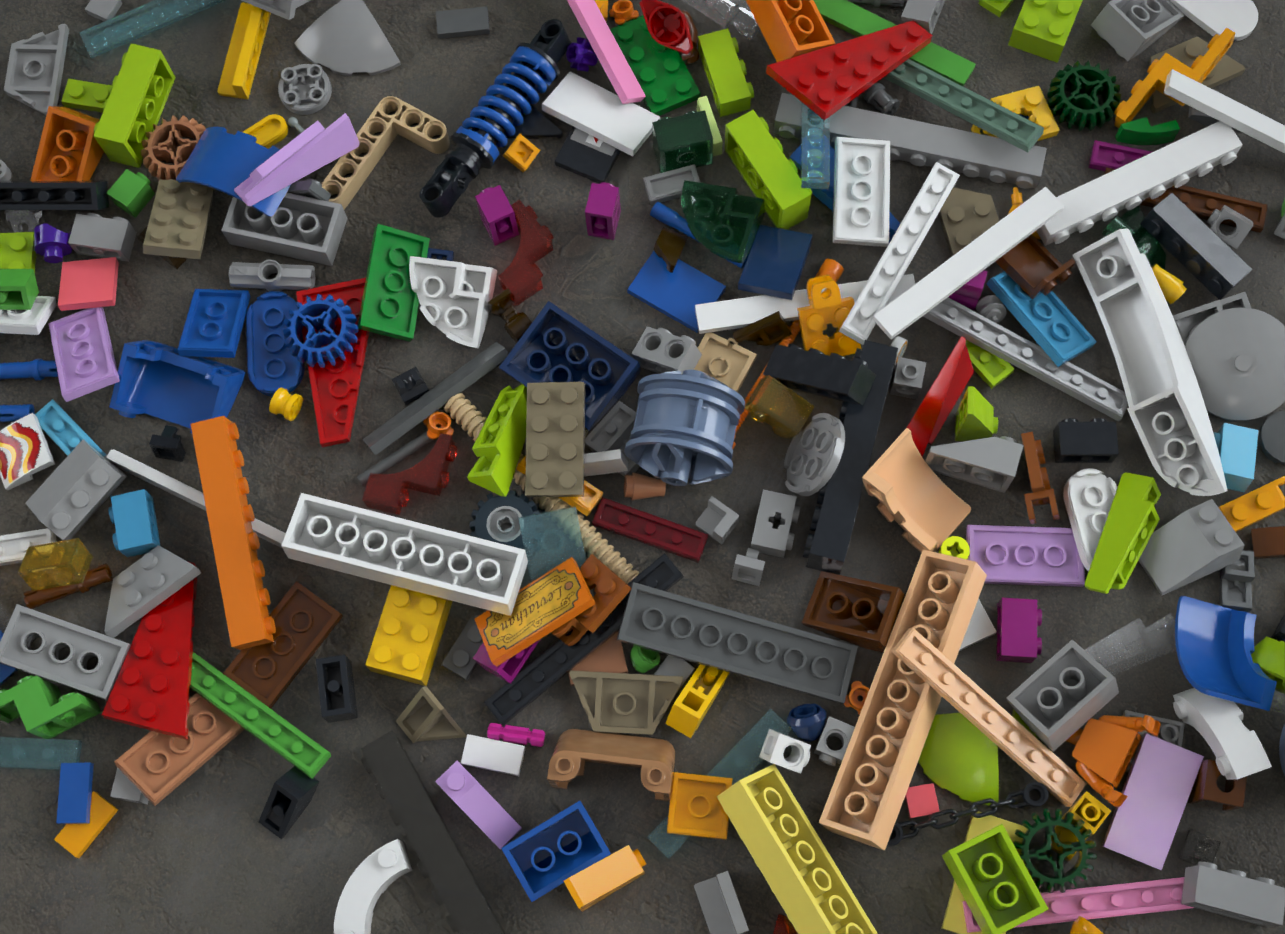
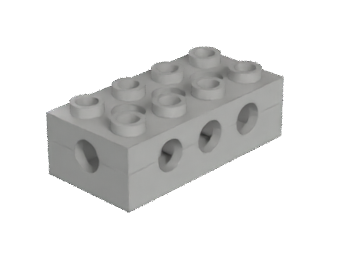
(57, 634)

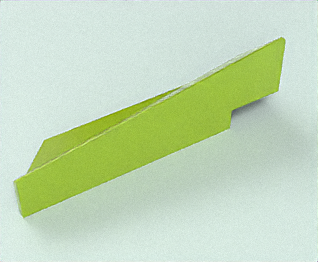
(501, 442)
(1124, 533)

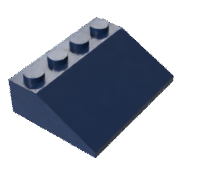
(567, 351)

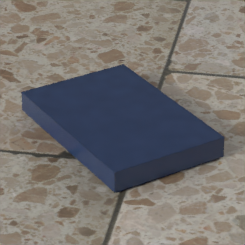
(775, 262)

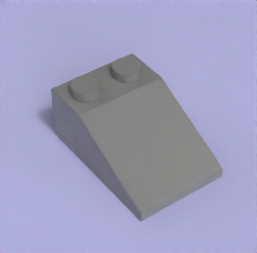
(1135, 24)
(982, 462)
(1190, 548)

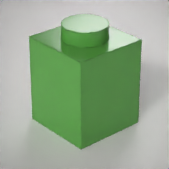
(131, 192)

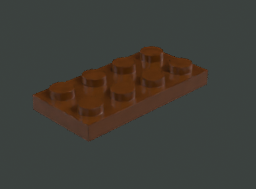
(301, 627)

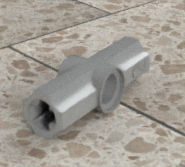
(256, 274)

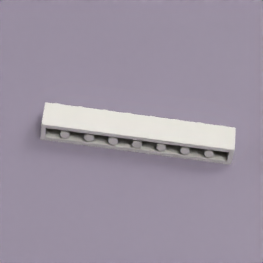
(1141, 179)

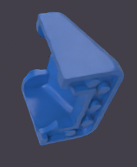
(173, 386)

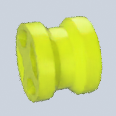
(953, 542)

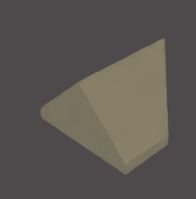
(427, 719)

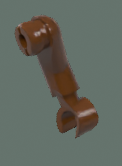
(693, 55)

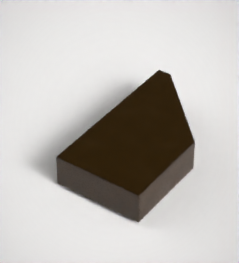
(669, 247)
(765, 330)

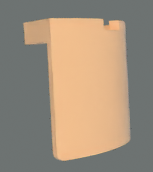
(914, 495)

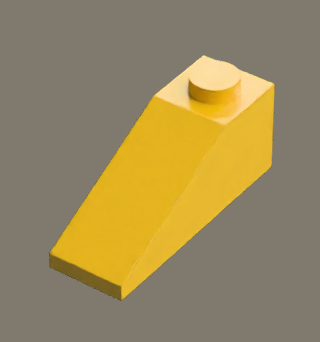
(696, 699)

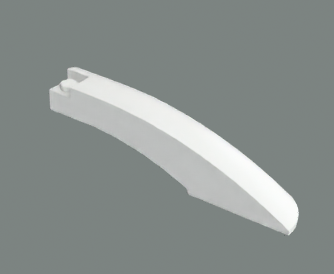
(1152, 365)

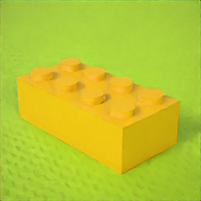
(408, 635)

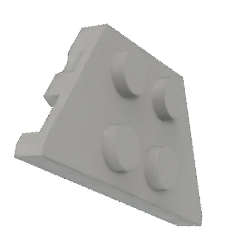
(37, 69)
(145, 586)

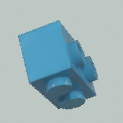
(134, 523)

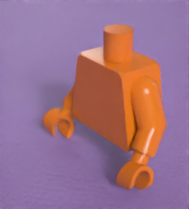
(1106, 750)

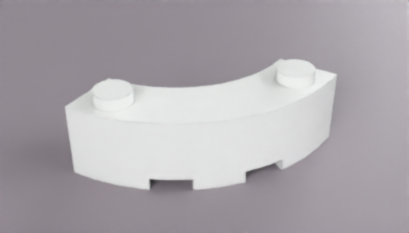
(1221, 725)
(366, 885)

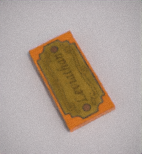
(536, 613)

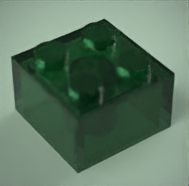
(682, 141)

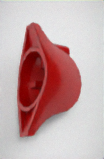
(667, 25)

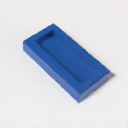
(75, 793)

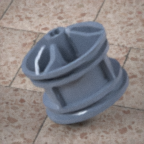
(685, 427)

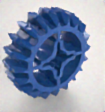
(329, 312)

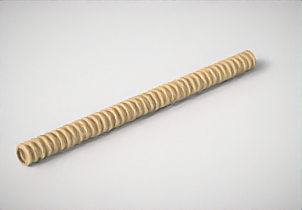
(592, 542)

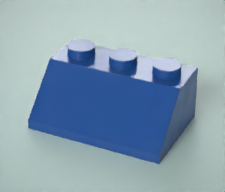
(555, 851)

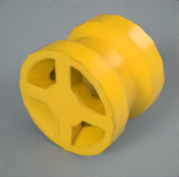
(286, 404)

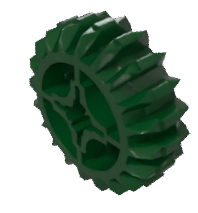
(1082, 105)
(1069, 848)

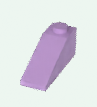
(478, 804)

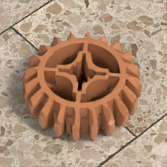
(164, 145)

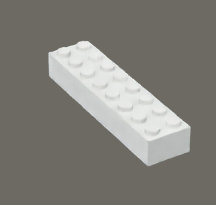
(405, 554)

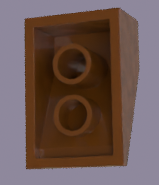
(854, 610)

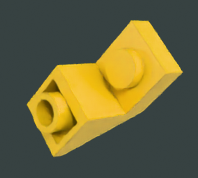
(1087, 809)

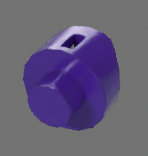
(51, 243)

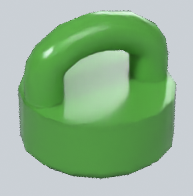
(644, 659)

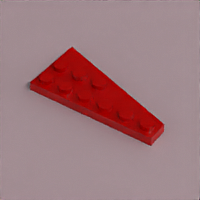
(841, 72)

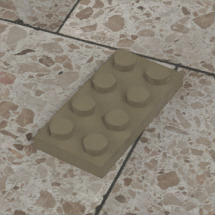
(178, 219)
(555, 439)

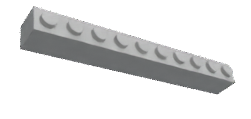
(925, 143)

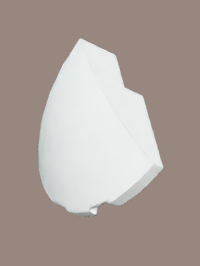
(454, 296)

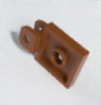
(1039, 478)
(609, 593)

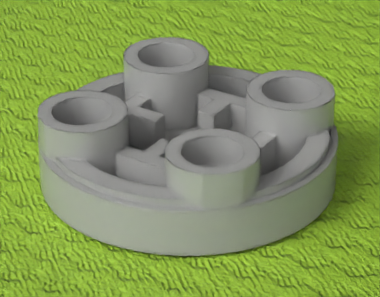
(304, 88)

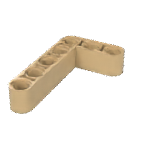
(377, 145)

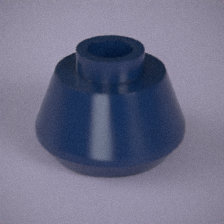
(807, 721)

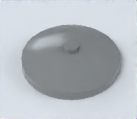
(1239, 363)

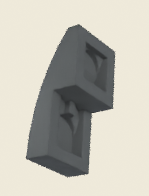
(1236, 583)

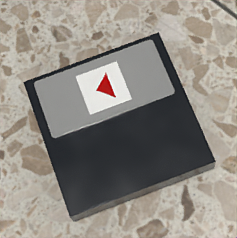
(587, 156)

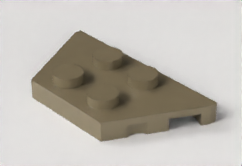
(1187, 53)
(966, 217)
(625, 700)

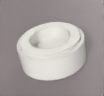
(901, 344)

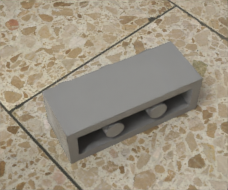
(1234, 894)

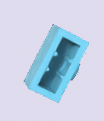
(1237, 455)

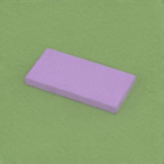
(83, 353)
(1026, 555)
(1155, 801)

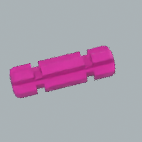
(516, 734)

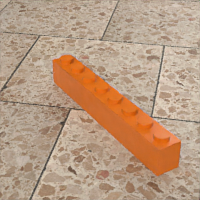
(232, 533)

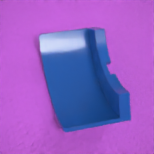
(227, 161)
(1216, 653)

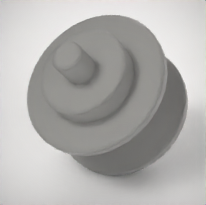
(991, 308)

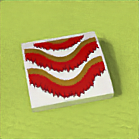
(23, 451)

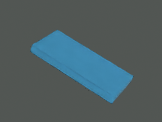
(1044, 319)

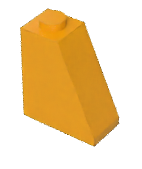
(605, 877)

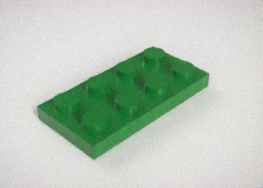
(656, 68)
(388, 299)

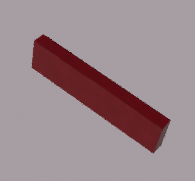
(650, 529)

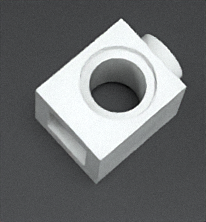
(776, 744)

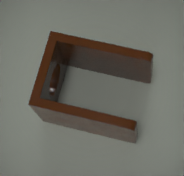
(1206, 788)

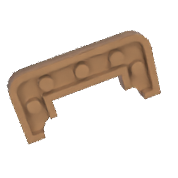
(578, 746)

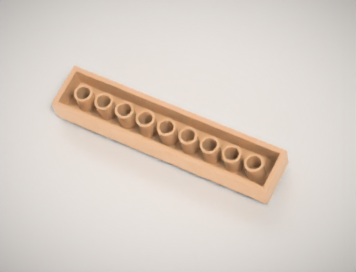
(901, 703)

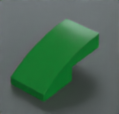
(1141, 133)

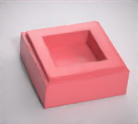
(921, 801)

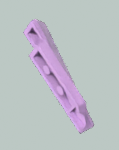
(299, 158)

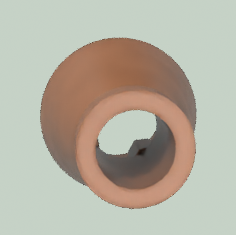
(641, 487)

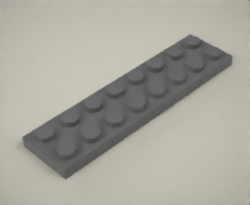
(737, 643)

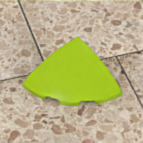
(961, 758)

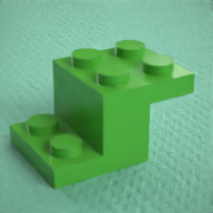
(43, 707)

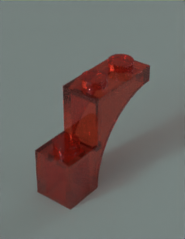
(523, 274)
(429, 476)

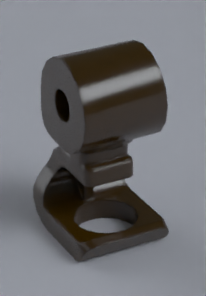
(516, 322)

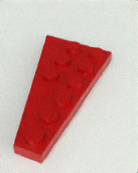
(337, 386)
(158, 669)

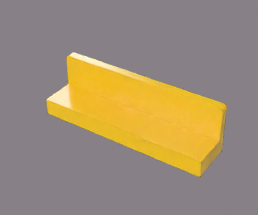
(244, 52)

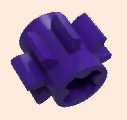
(581, 55)

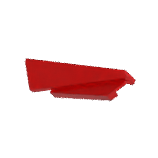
(941, 397)

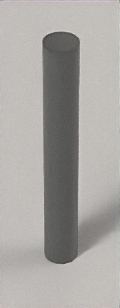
(395, 457)

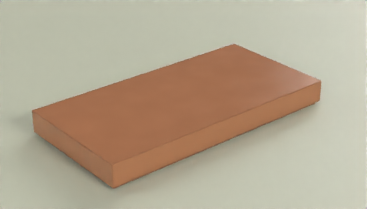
(163, 761)

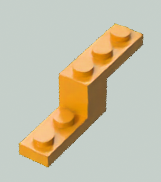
(1161, 68)

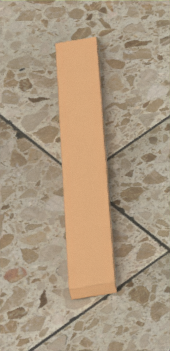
(989, 717)

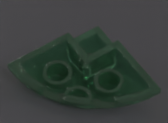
(722, 218)

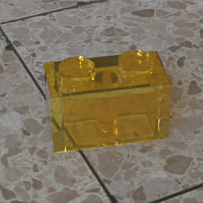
(778, 407)
(55, 564)

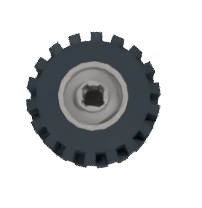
(499, 517)

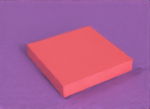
(88, 284)

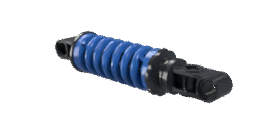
(494, 116)

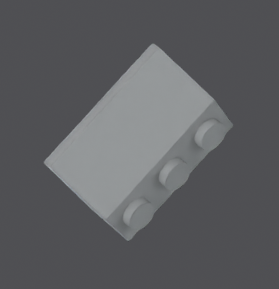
(75, 490)
(1063, 695)

